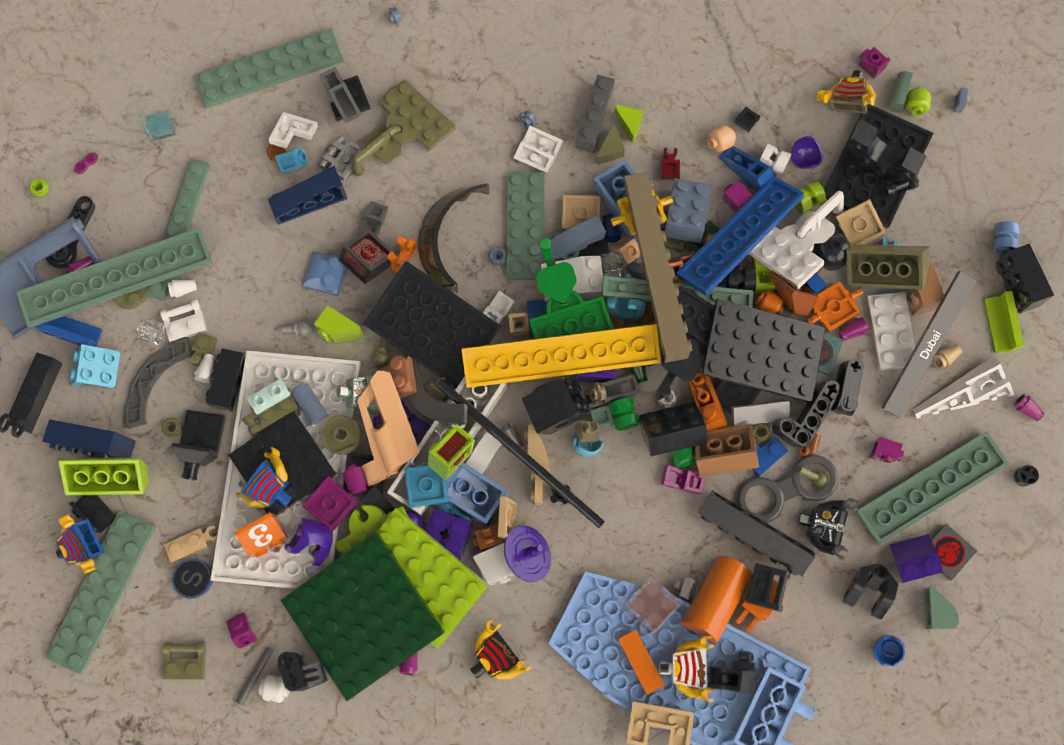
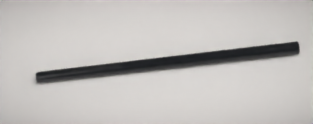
(521, 454)

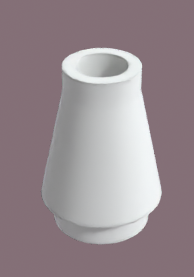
(181, 287)
(205, 369)

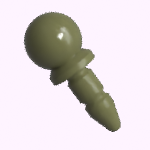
(381, 357)

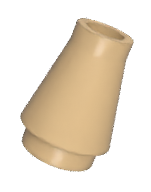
(946, 357)

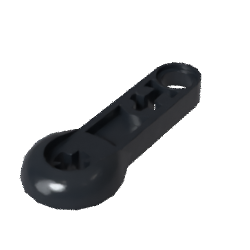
(71, 249)

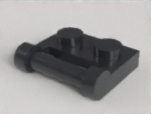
(761, 587)

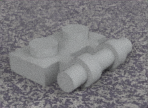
(344, 160)

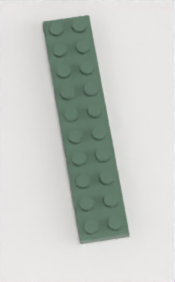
(114, 277)

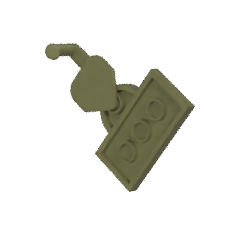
(408, 119)

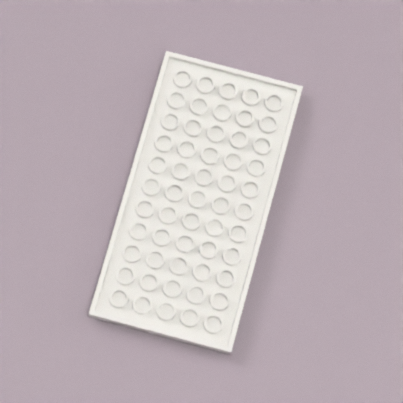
(278, 567)

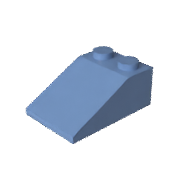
(475, 493)

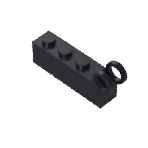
(31, 395)

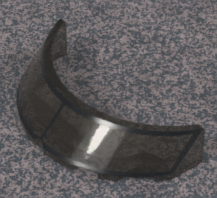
(429, 233)

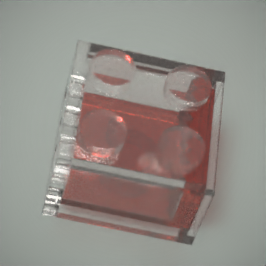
(651, 605)

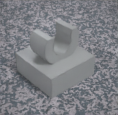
(686, 589)

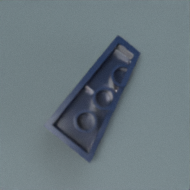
(308, 196)
(87, 440)

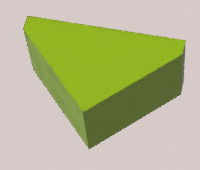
(629, 119)

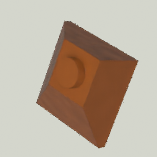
(799, 300)

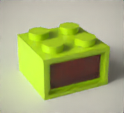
(450, 451)

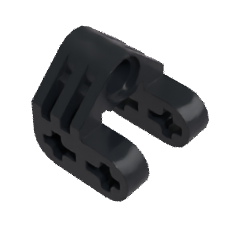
(875, 578)
(308, 676)

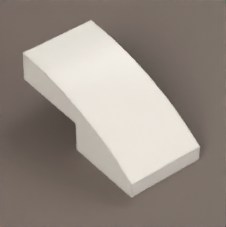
(499, 307)
(483, 453)

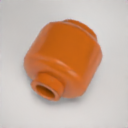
(769, 302)

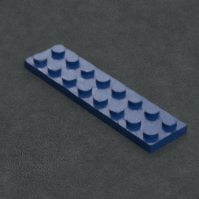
(740, 235)

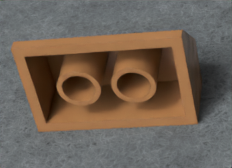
(727, 451)

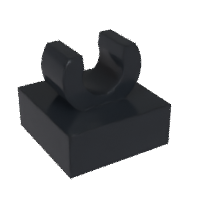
(743, 663)

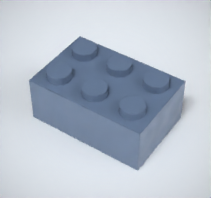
(688, 211)

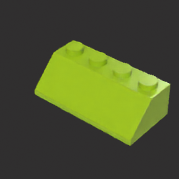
(104, 476)

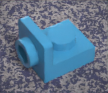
(291, 160)

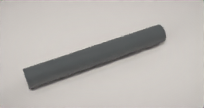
(254, 676)

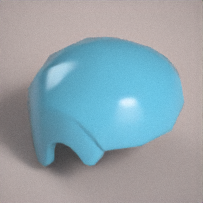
(586, 449)

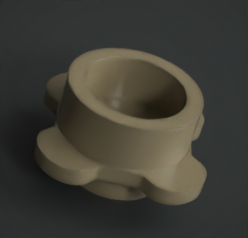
(597, 393)

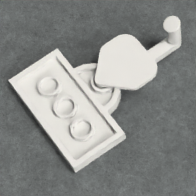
(792, 255)

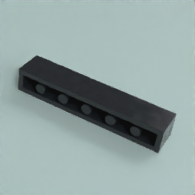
(756, 533)

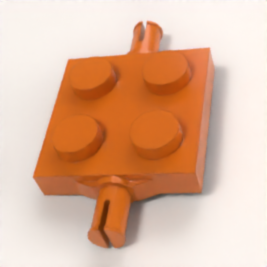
(835, 307)

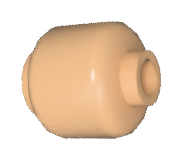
(721, 138)

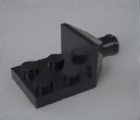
(199, 441)

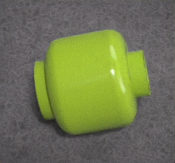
(918, 100)

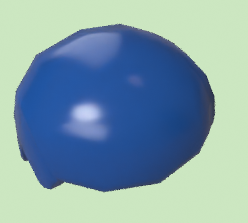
(889, 650)

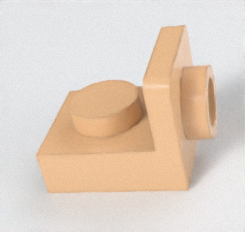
(628, 248)

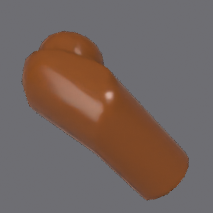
(811, 448)

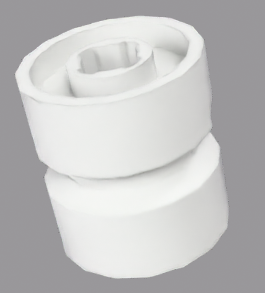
(781, 159)

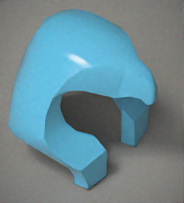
(626, 309)

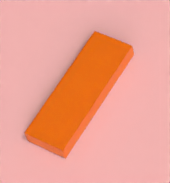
(641, 662)

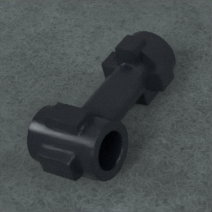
(890, 188)

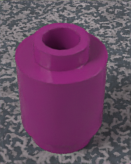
(355, 479)

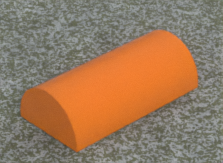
(717, 598)

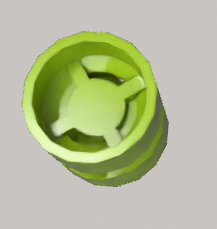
(813, 195)

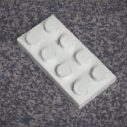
(891, 329)

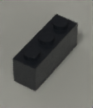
(226, 380)

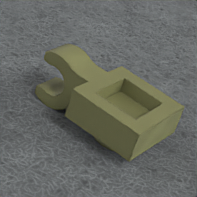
(202, 345)

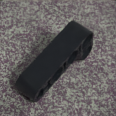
(810, 410)

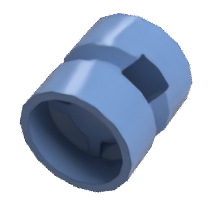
(1006, 237)

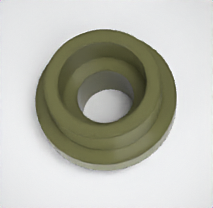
(166, 427)
(764, 428)

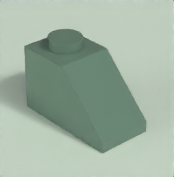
(939, 611)

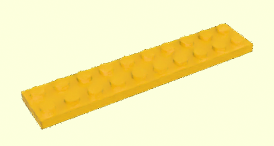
(561, 355)

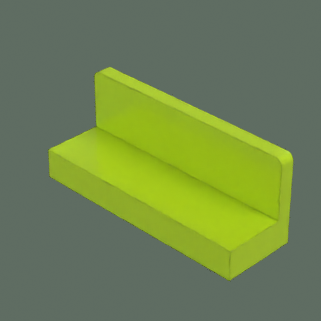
(1003, 323)

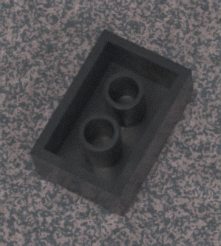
(1024, 278)
(673, 429)

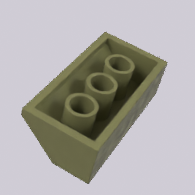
(888, 266)

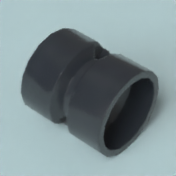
(742, 279)

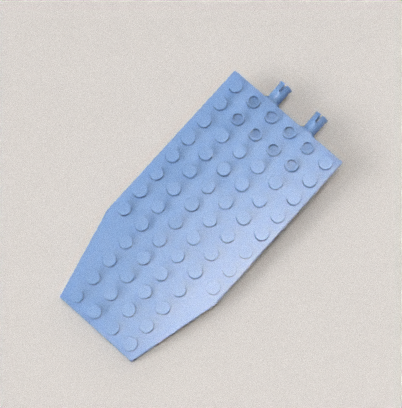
(590, 643)

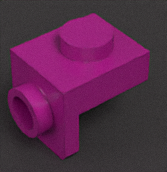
(241, 630)

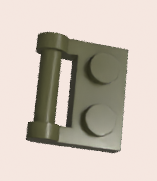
(184, 667)

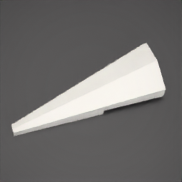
(980, 384)

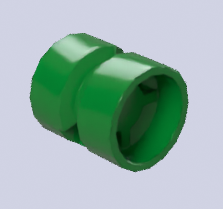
(624, 414)

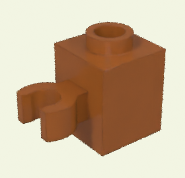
(487, 538)

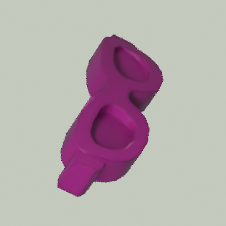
(90, 159)

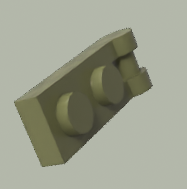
(270, 415)

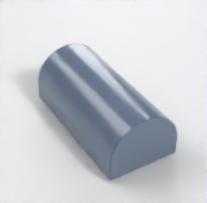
(309, 403)

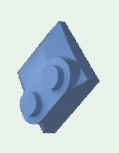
(325, 273)

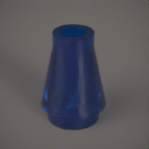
(613, 233)

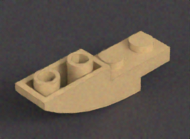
(537, 452)

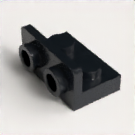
(95, 510)

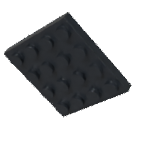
(298, 452)

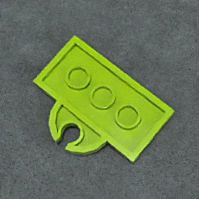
(362, 529)

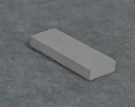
(760, 412)

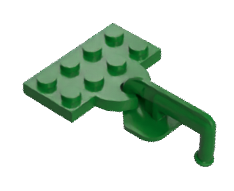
(569, 318)

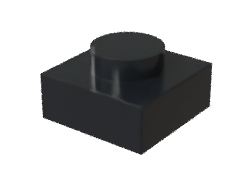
(747, 119)

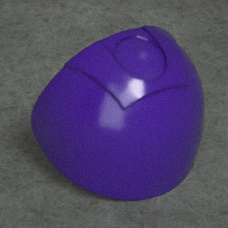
(806, 153)

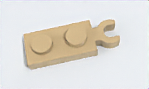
(189, 544)

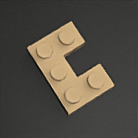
(646, 715)

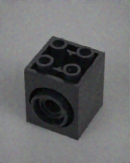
(555, 405)

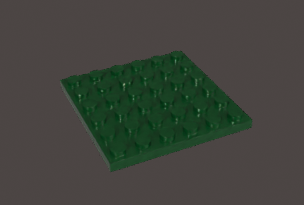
(362, 616)

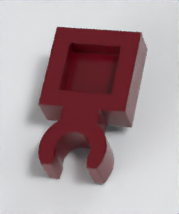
(670, 167)

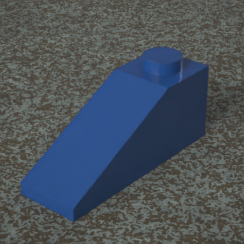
(748, 168)

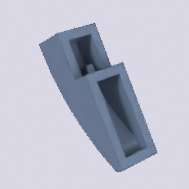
(577, 238)

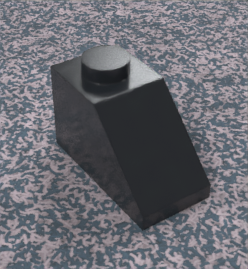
(732, 680)

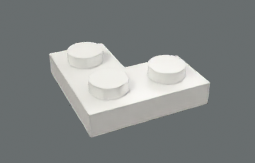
(289, 126)

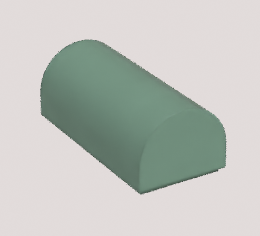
(900, 91)

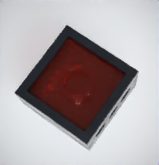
(365, 256)

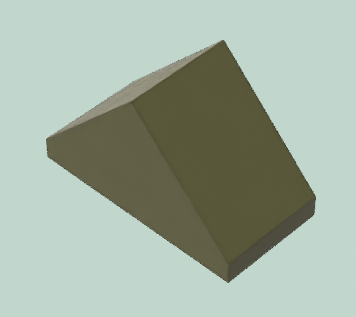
(611, 148)

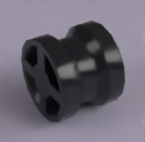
(1030, 473)

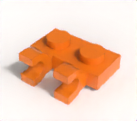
(406, 252)

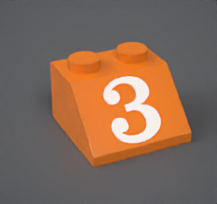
(262, 535)

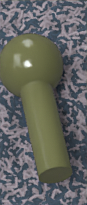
(819, 479)

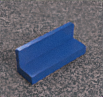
(71, 331)

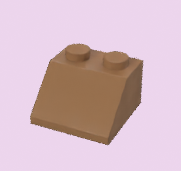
(927, 299)

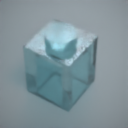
(160, 126)

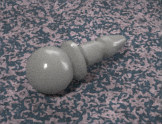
(303, 328)

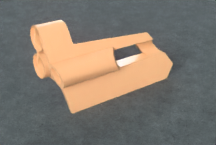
(394, 441)

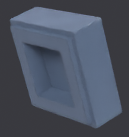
(960, 100)

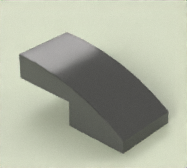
(374, 218)

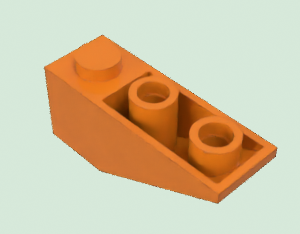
(708, 402)

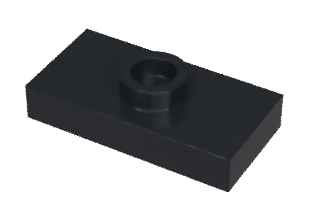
(375, 497)

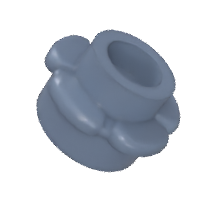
(394, 15)
(527, 118)
(498, 251)

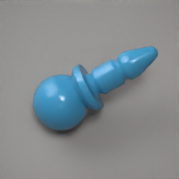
(451, 509)

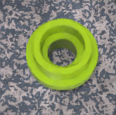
(35, 184)

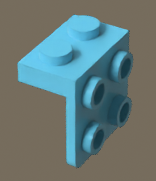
(94, 366)

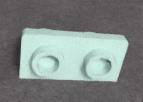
(269, 396)

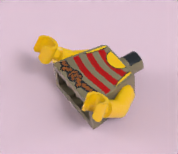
(849, 94)

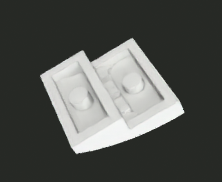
(538, 149)

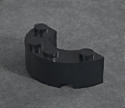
(881, 157)

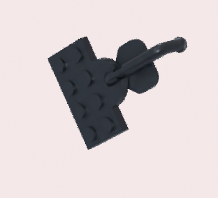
(698, 316)

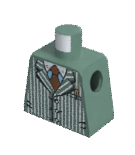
(352, 392)

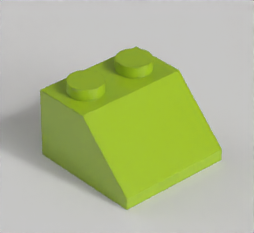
(336, 327)

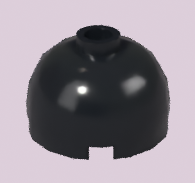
(833, 251)

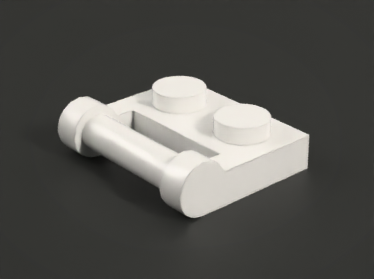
(186, 326)

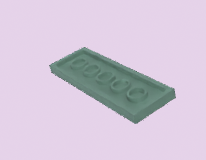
(524, 224)

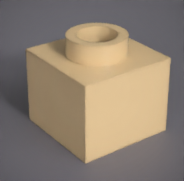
(519, 318)

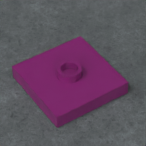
(330, 503)

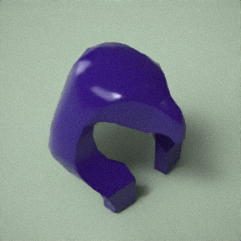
(310, 533)

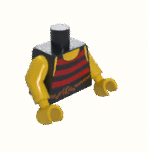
(496, 656)

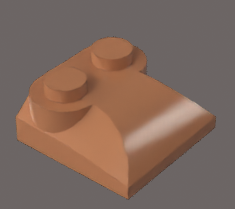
(402, 374)

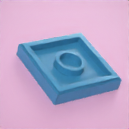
(425, 487)

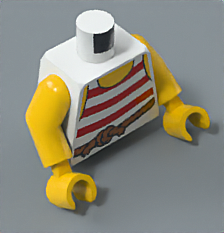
(689, 668)

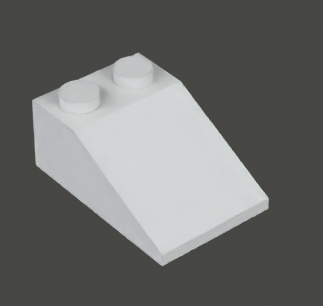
(588, 275)

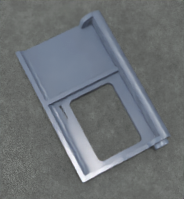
(19, 270)

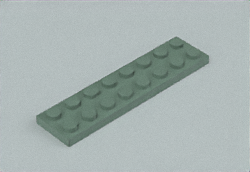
(269, 68)
(932, 488)
(100, 593)

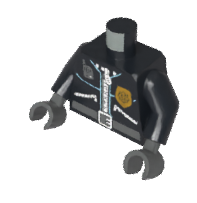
(827, 525)

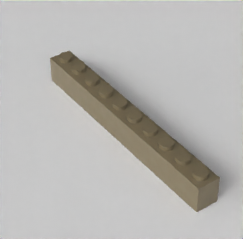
(656, 267)

